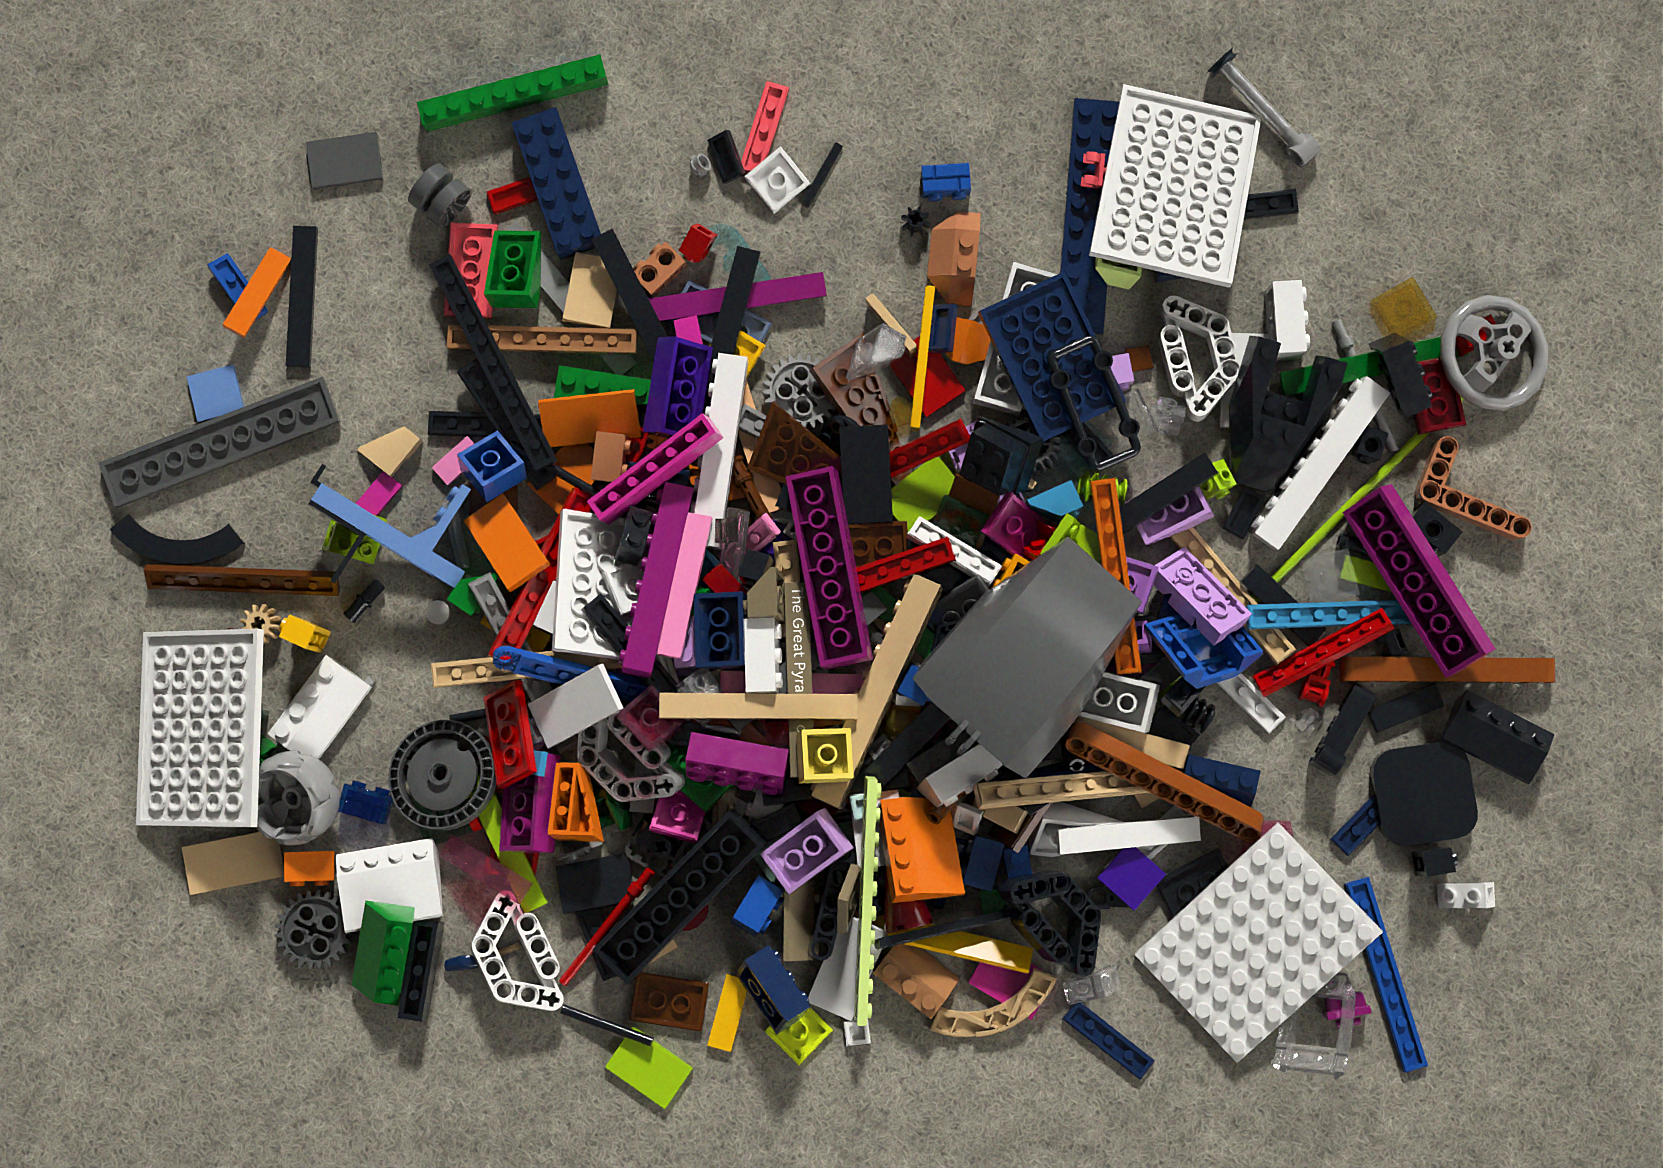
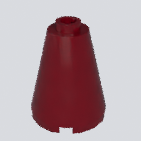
(904, 914)

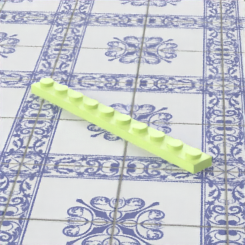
(868, 889)

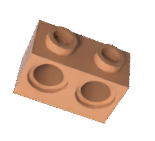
(663, 273)

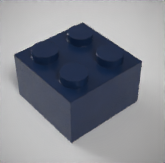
(981, 862)

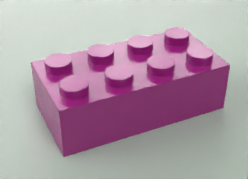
(736, 763)

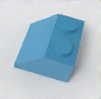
(1057, 502)

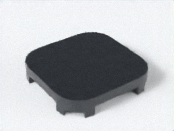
(1424, 793)

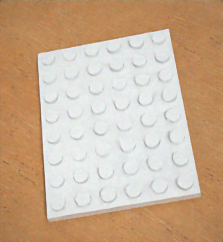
(1176, 186)
(200, 728)
(1258, 942)

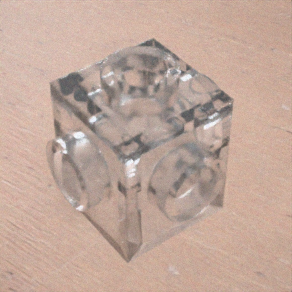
(1168, 415)

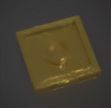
(1404, 308)

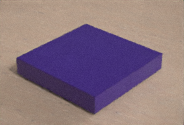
(1131, 876)

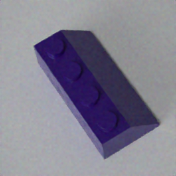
(676, 385)

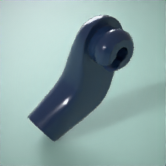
(462, 962)

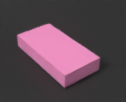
(448, 466)

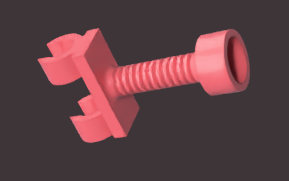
(1098, 160)

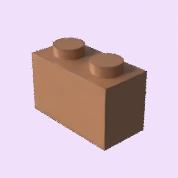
(610, 456)

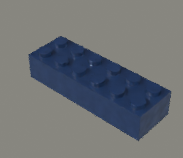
(557, 182)

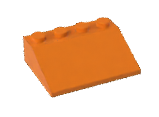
(917, 853)

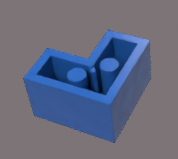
(756, 907)

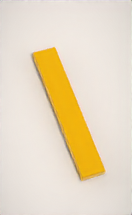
(922, 358)

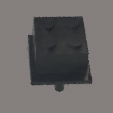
(1000, 457)

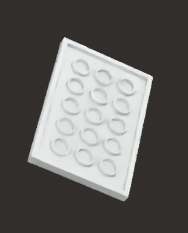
(584, 552)

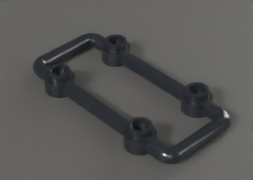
(1060, 379)

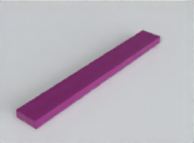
(761, 294)

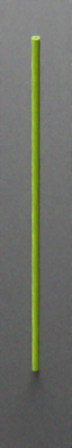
(1338, 516)

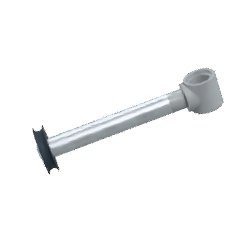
(1301, 146)

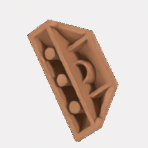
(955, 257)

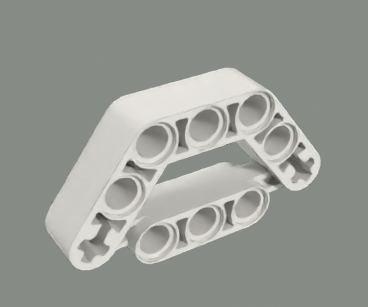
(1173, 323)
(537, 959)

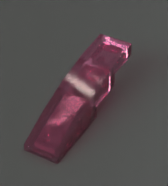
(486, 869)

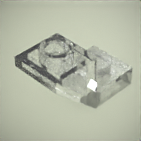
(1092, 987)

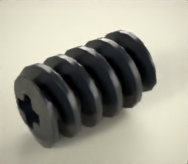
(1198, 713)

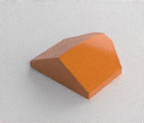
(970, 342)

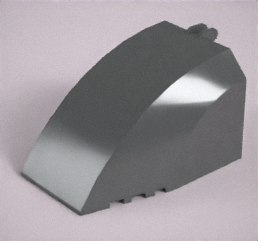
(1029, 655)

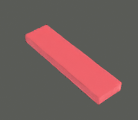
(764, 125)

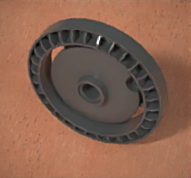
(425, 772)

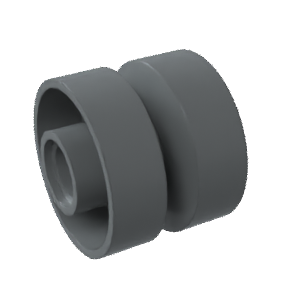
(436, 194)

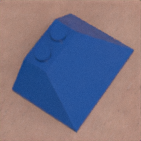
(1197, 657)

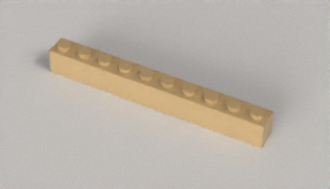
(884, 678)

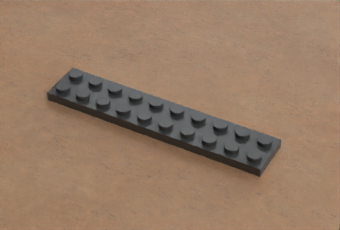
(219, 442)

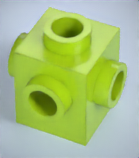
(1220, 484)

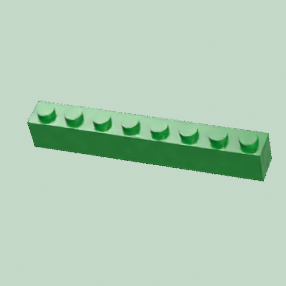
(512, 93)

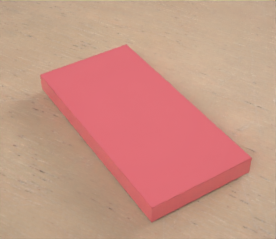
(471, 250)

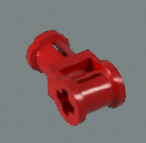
(1317, 684)

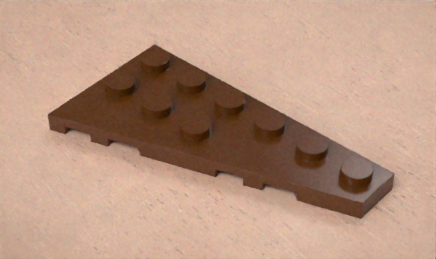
(858, 398)
(789, 448)

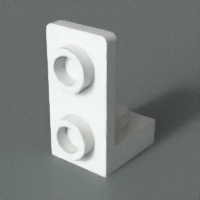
(1466, 895)

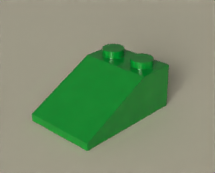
(514, 270)

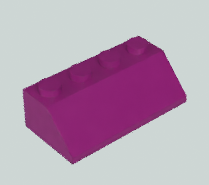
(527, 813)

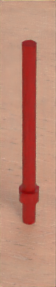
(634, 891)

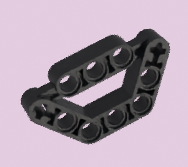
(1075, 954)

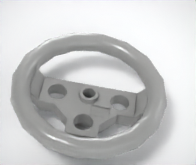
(1495, 351)

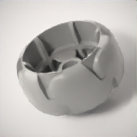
(313, 791)

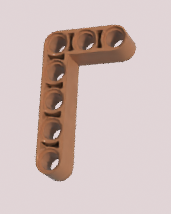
(1463, 500)

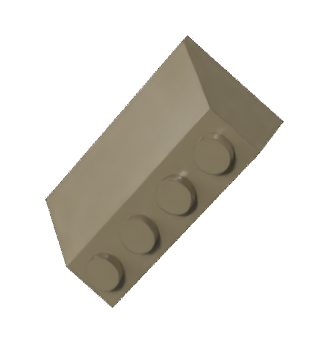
(799, 921)

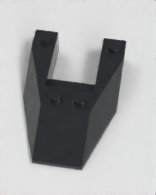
(1272, 429)

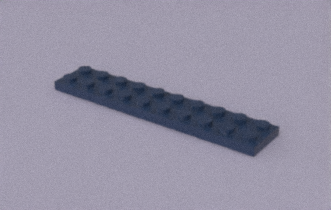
(1091, 132)

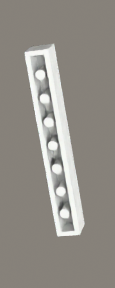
(718, 461)
(1320, 462)

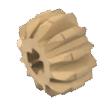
(264, 615)

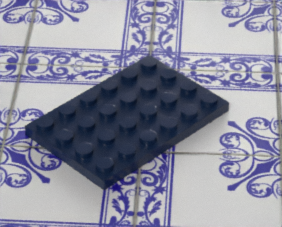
(1024, 334)

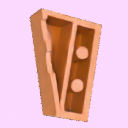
(573, 806)

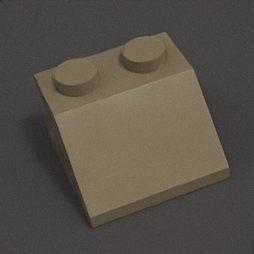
(767, 597)

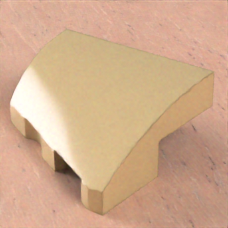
(391, 449)

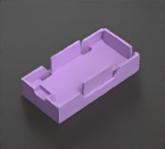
(1200, 596)

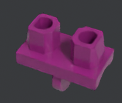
(1334, 1009)

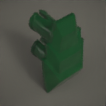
(617, 812)

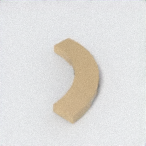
(999, 1017)

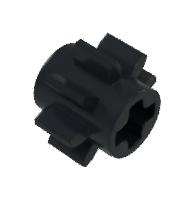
(919, 226)

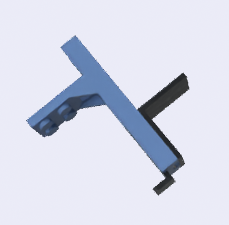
(414, 549)

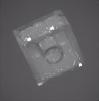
(876, 351)

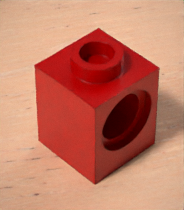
(697, 243)

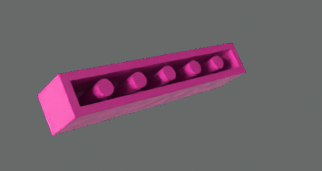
(655, 469)

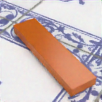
(257, 292)

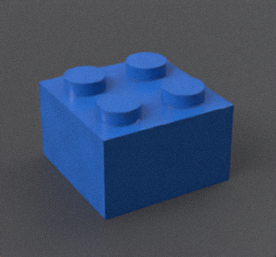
(492, 466)

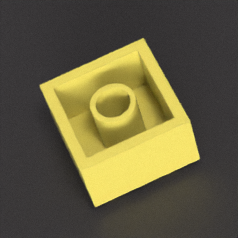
(824, 755)

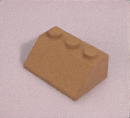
(916, 977)

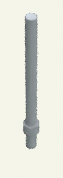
(1346, 343)

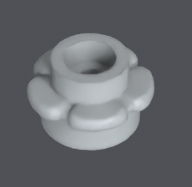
(700, 164)

